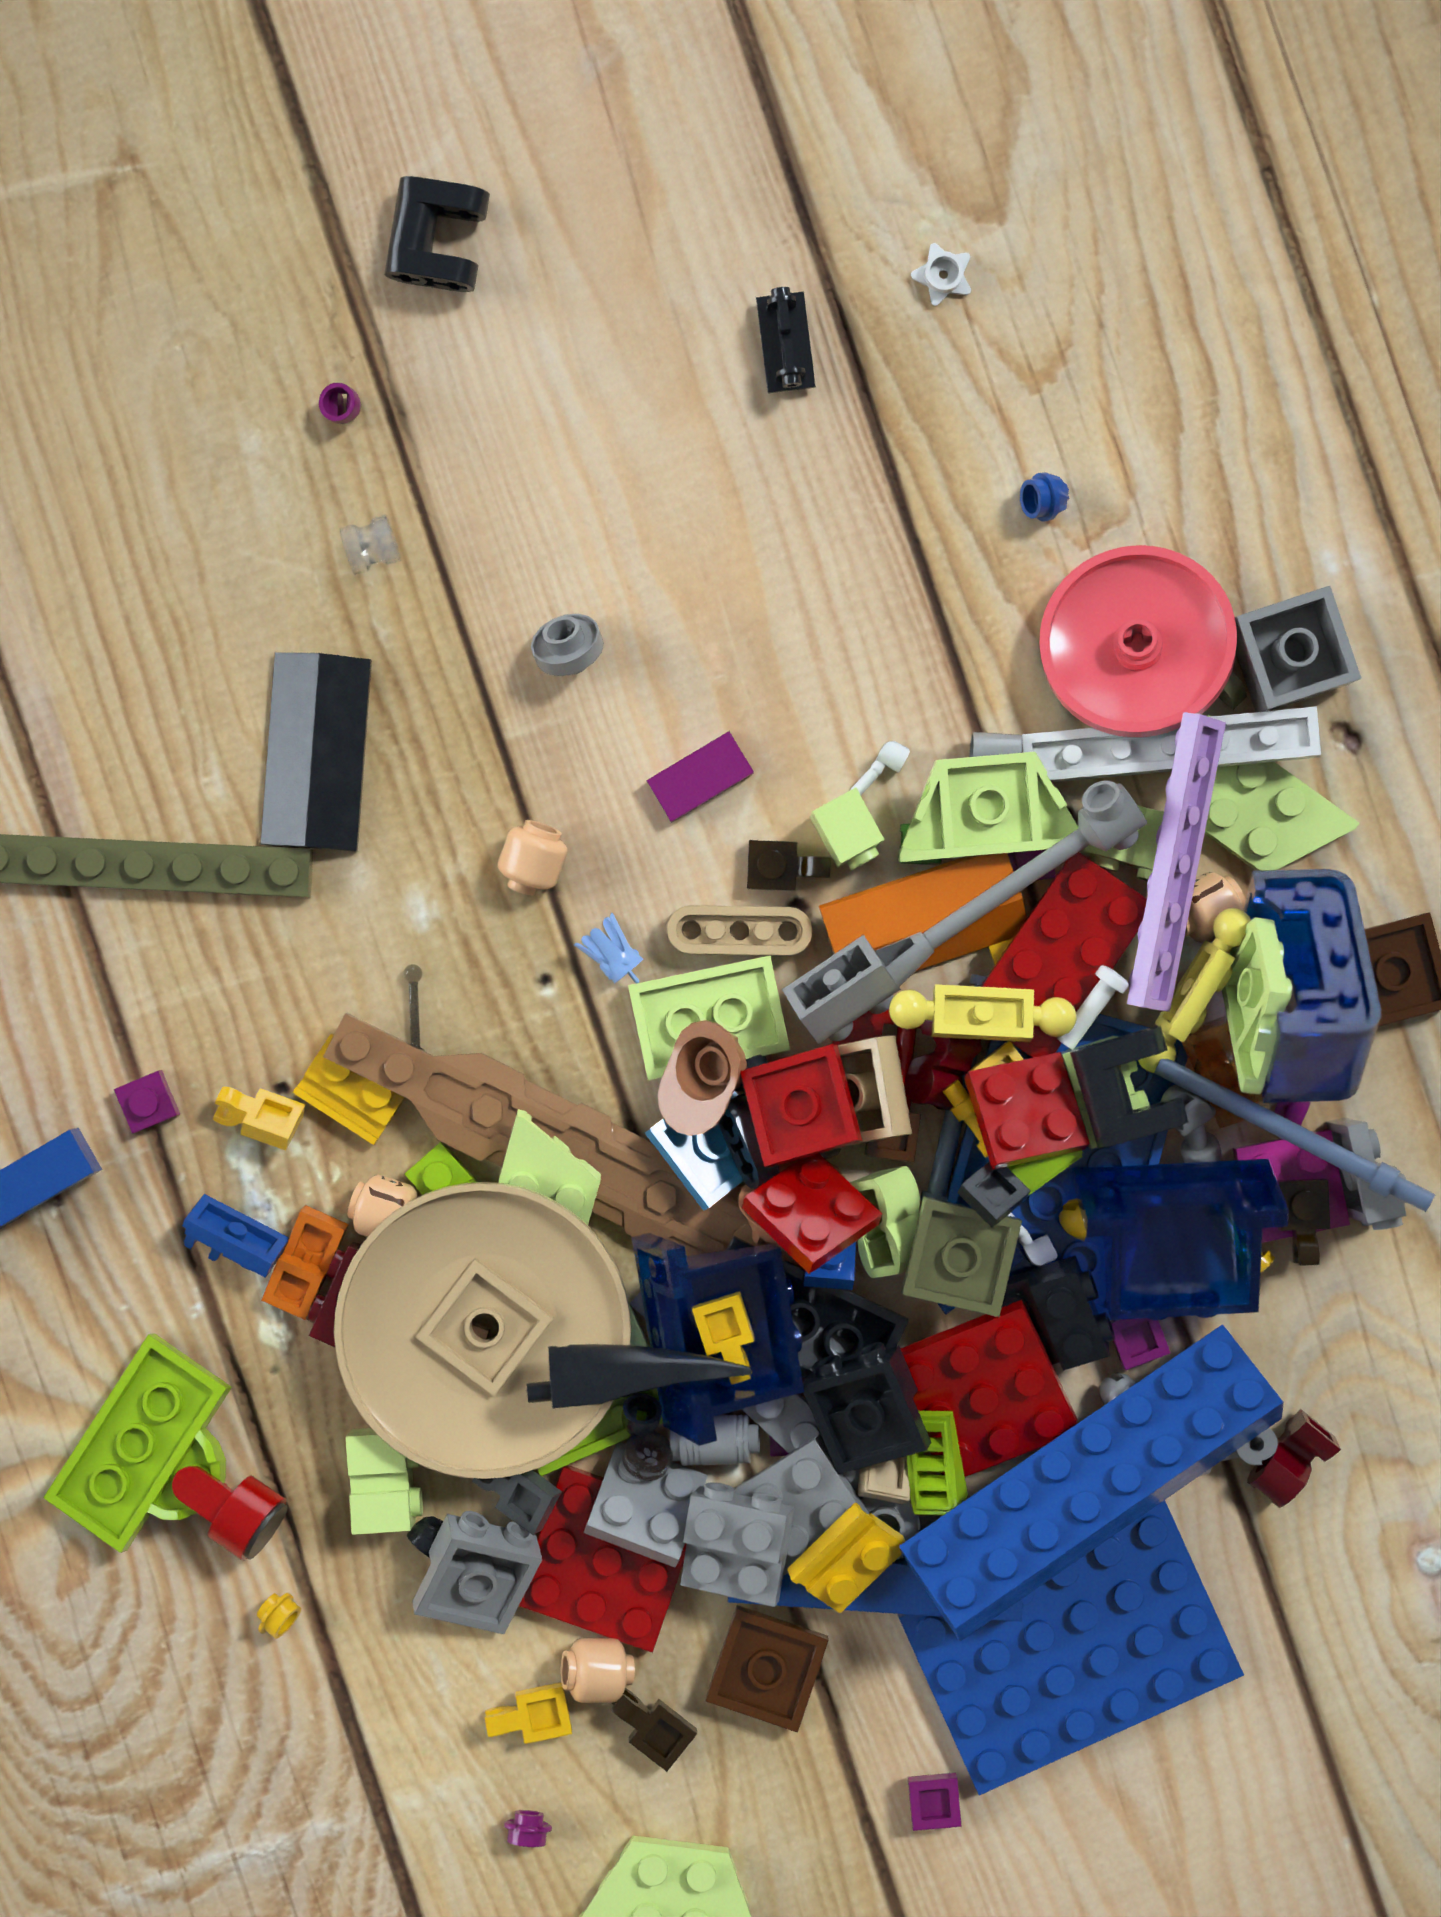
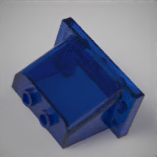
(1181, 1234)
(676, 1283)

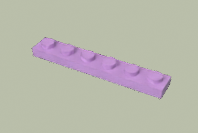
(1176, 861)

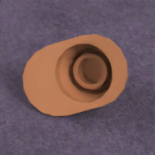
(700, 1078)

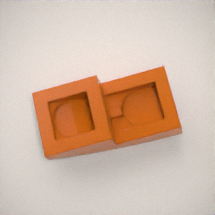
(304, 1262)

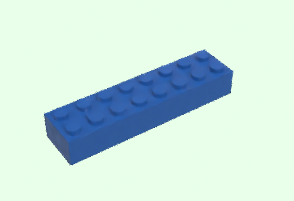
(1091, 1482)

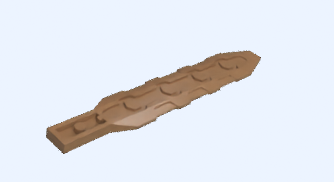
(473, 1108)

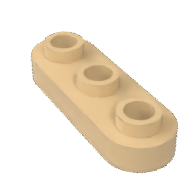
(762, 925)

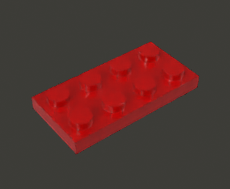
(1072, 931)

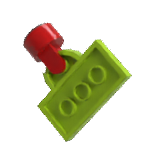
(158, 1459)

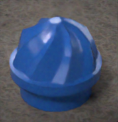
(1044, 496)

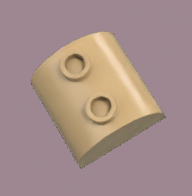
(876, 1088)

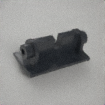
(785, 341)

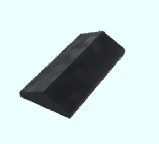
(316, 751)
(835, 1319)

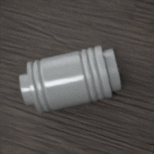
(734, 1443)

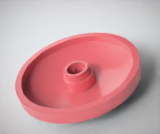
(1138, 640)

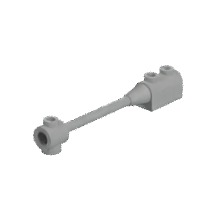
(866, 978)

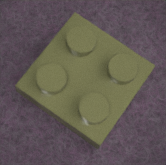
(960, 1257)

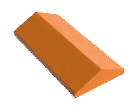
(921, 901)

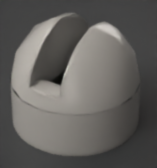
(1114, 1386)

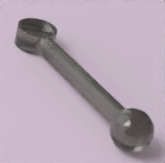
(412, 975)

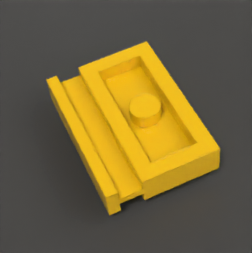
(348, 1097)
(847, 1558)

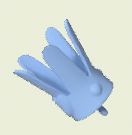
(613, 955)

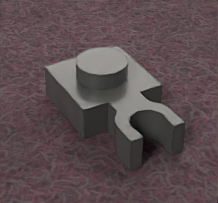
(524, 1498)

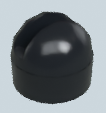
(645, 1403)
(424, 1533)

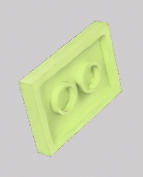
(735, 995)

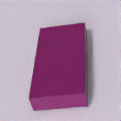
(700, 776)

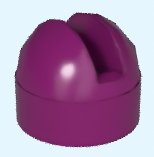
(332, 403)

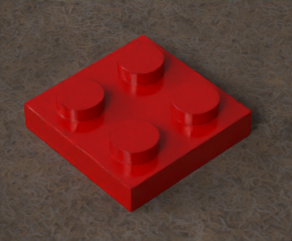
(801, 1105)
(1026, 1110)
(811, 1211)

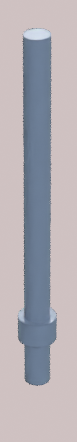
(1382, 1178)

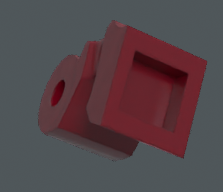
(937, 1070)
(1290, 1466)

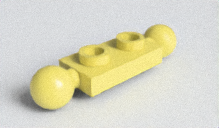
(1205, 976)
(982, 1013)

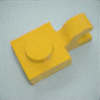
(263, 1118)
(725, 1329)
(539, 1713)

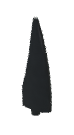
(609, 1372)

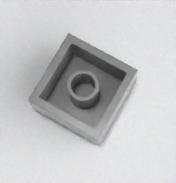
(1294, 650)

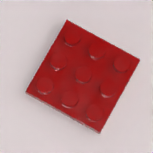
(994, 1383)
(594, 1580)

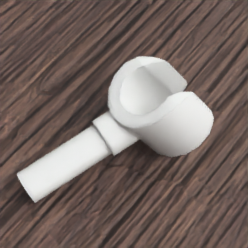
(891, 755)
(1037, 1251)

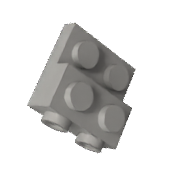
(1360, 1200)
(736, 1543)
(477, 1572)

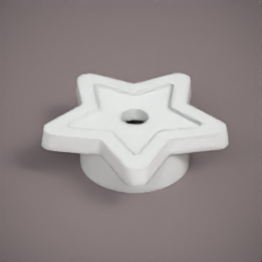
(951, 263)

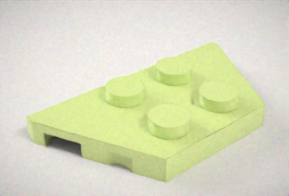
(986, 809)
(1271, 816)
(1253, 999)
(549, 1168)
(670, 1881)

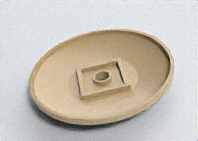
(411, 1340)

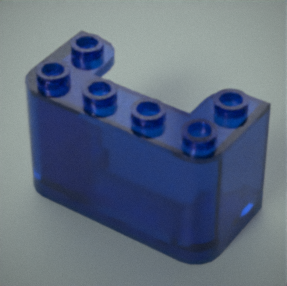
(1326, 955)

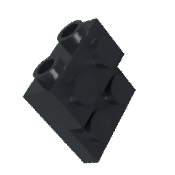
(1063, 1311)
(866, 1407)

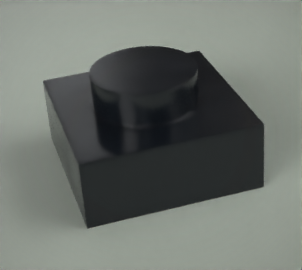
(993, 1193)

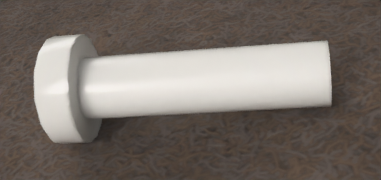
(1094, 1004)

